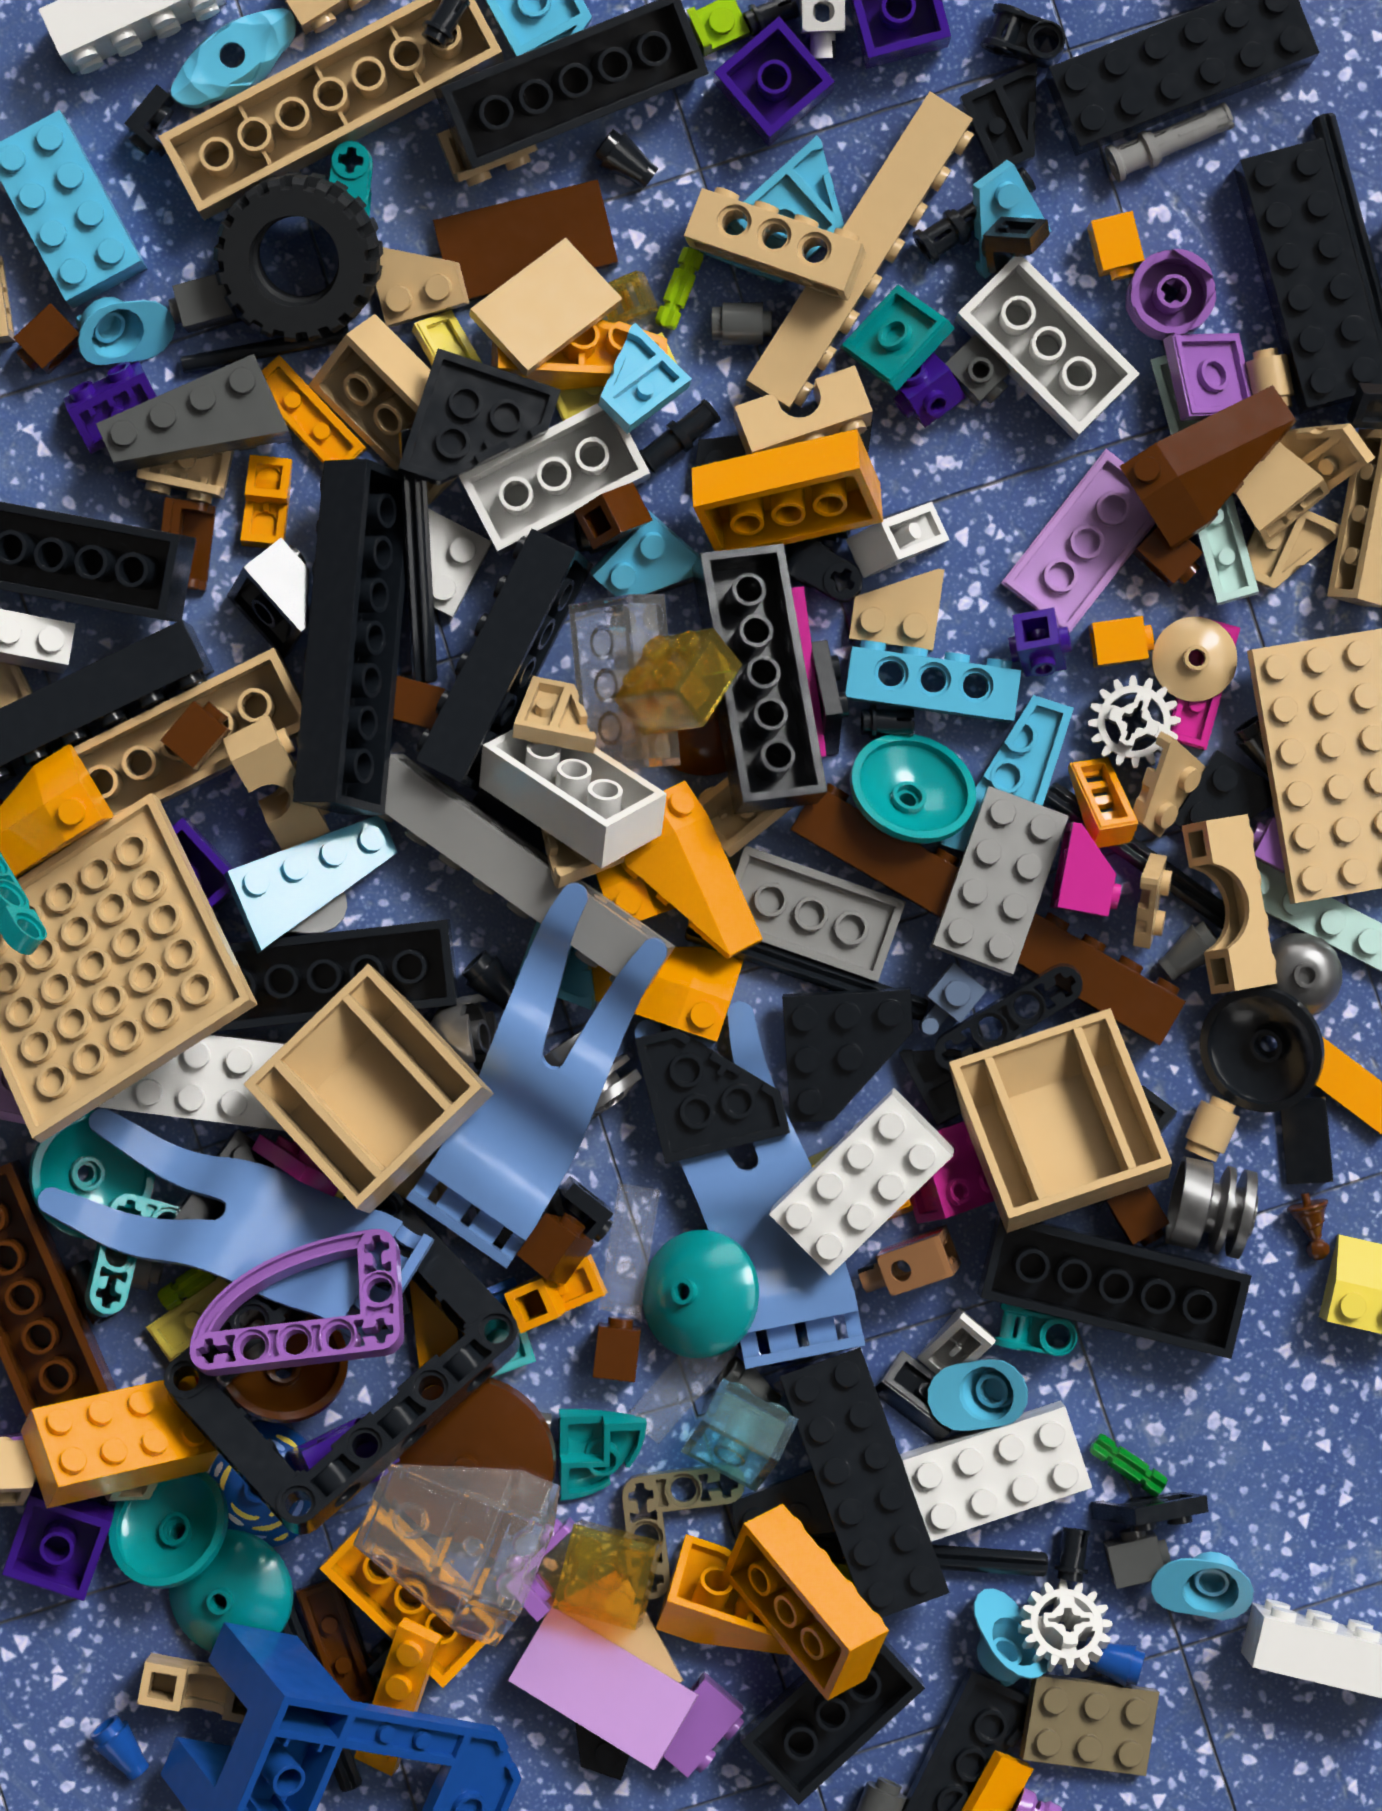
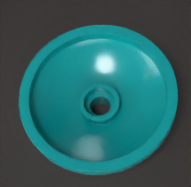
(916, 773)
(110, 1171)
(720, 1296)
(147, 1531)
(251, 1581)

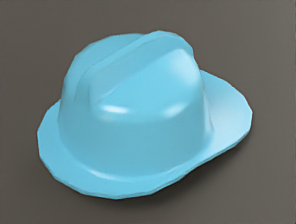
(123, 330)
(977, 1395)
(1203, 1587)
(1000, 1643)

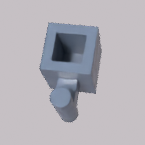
(953, 996)

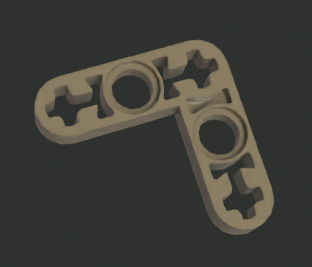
(664, 1501)

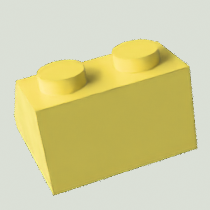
(1354, 1285)

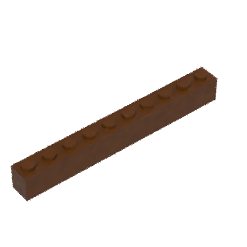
(927, 881)

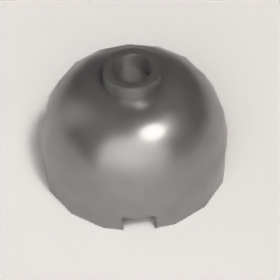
(1307, 970)
(467, 1029)

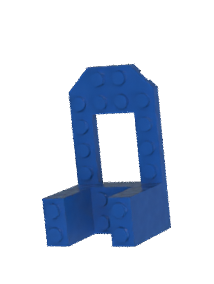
(301, 1724)

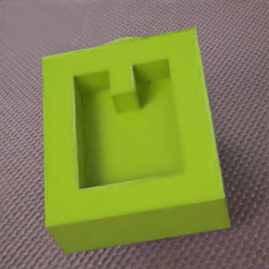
(717, 25)

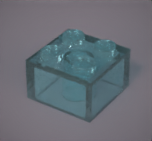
(740, 1434)

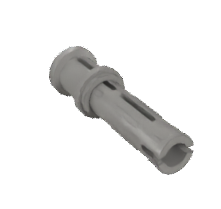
(1151, 147)

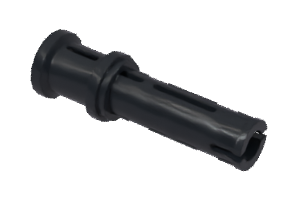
(954, 226)

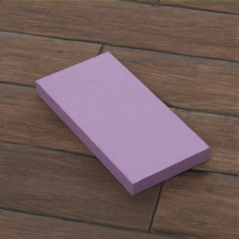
(1082, 544)
(603, 1688)

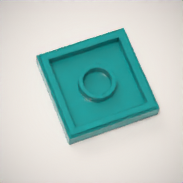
(897, 337)

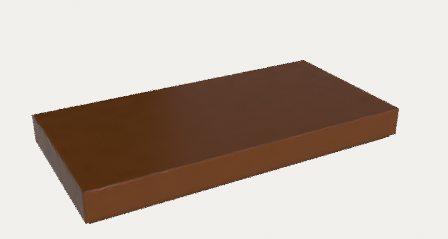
(509, 236)

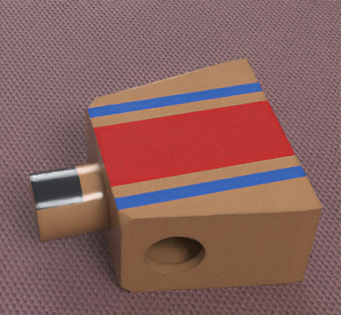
(930, 1258)

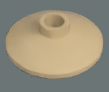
(1172, 662)

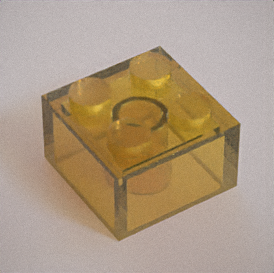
(677, 681)
(607, 1574)

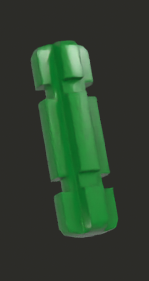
(1128, 1465)

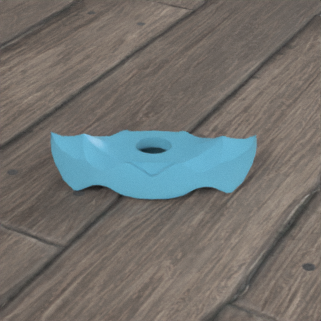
(208, 80)

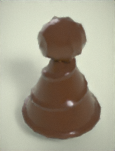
(1310, 1218)

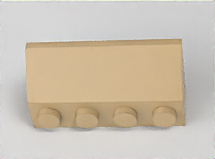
(375, 388)

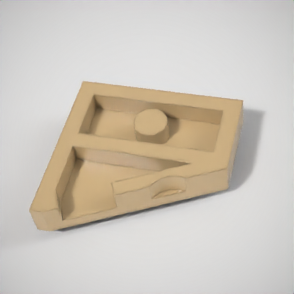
(418, 286)
(554, 716)

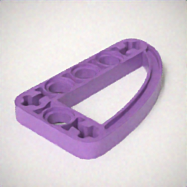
(318, 1331)

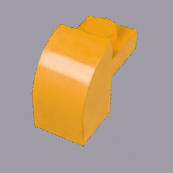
(544, 1300)

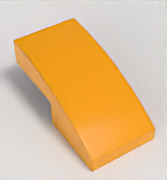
(266, 500)

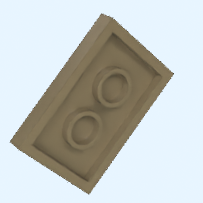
(1089, 1724)

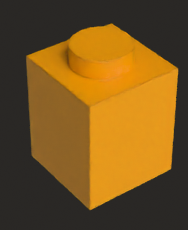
(1116, 245)
(1120, 641)

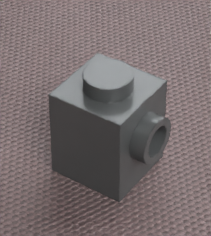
(978, 371)
(1135, 1557)

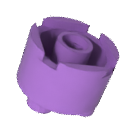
(1160, 272)

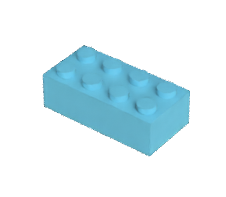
(67, 210)

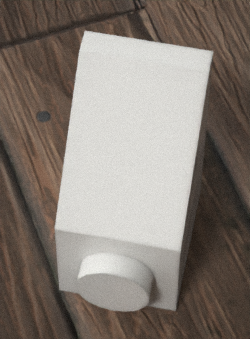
(897, 539)

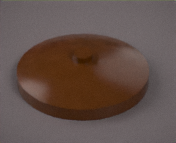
(488, 1430)

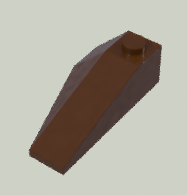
(1200, 467)

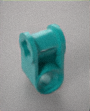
(360, 180)
(1032, 1331)

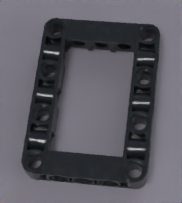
(392, 1427)

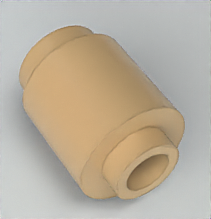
(1270, 369)
(1211, 1128)

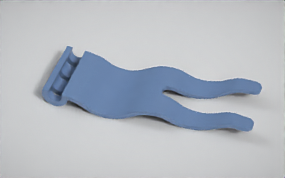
(532, 1126)
(739, 1205)
(261, 1219)

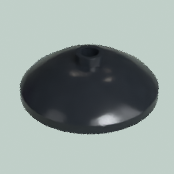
(1243, 1062)

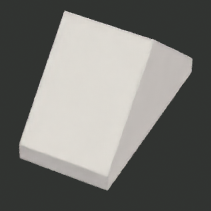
(956, 1342)

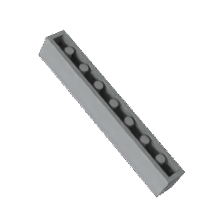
(505, 864)

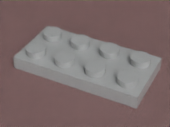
(999, 881)
(818, 913)

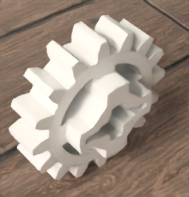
(1115, 715)
(1078, 1615)

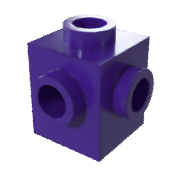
(929, 392)
(1039, 642)

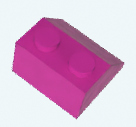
(1084, 876)

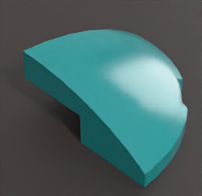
(594, 1447)

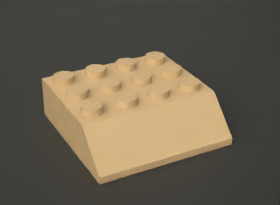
(368, 1089)
(1059, 1120)

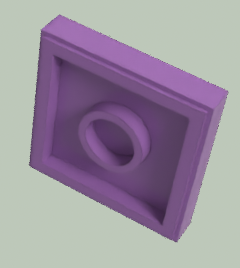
(1206, 373)

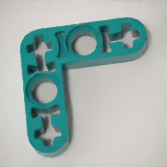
(120, 1289)

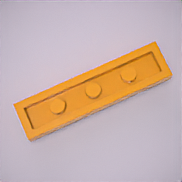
(403, 1680)

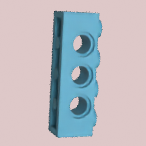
(996, 704)

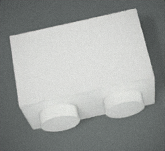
(35, 641)

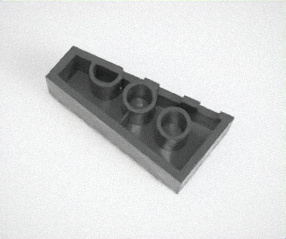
(198, 419)

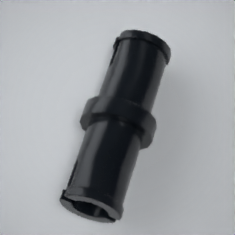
(679, 435)

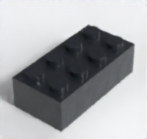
(808, 1738)

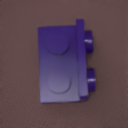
(97, 401)

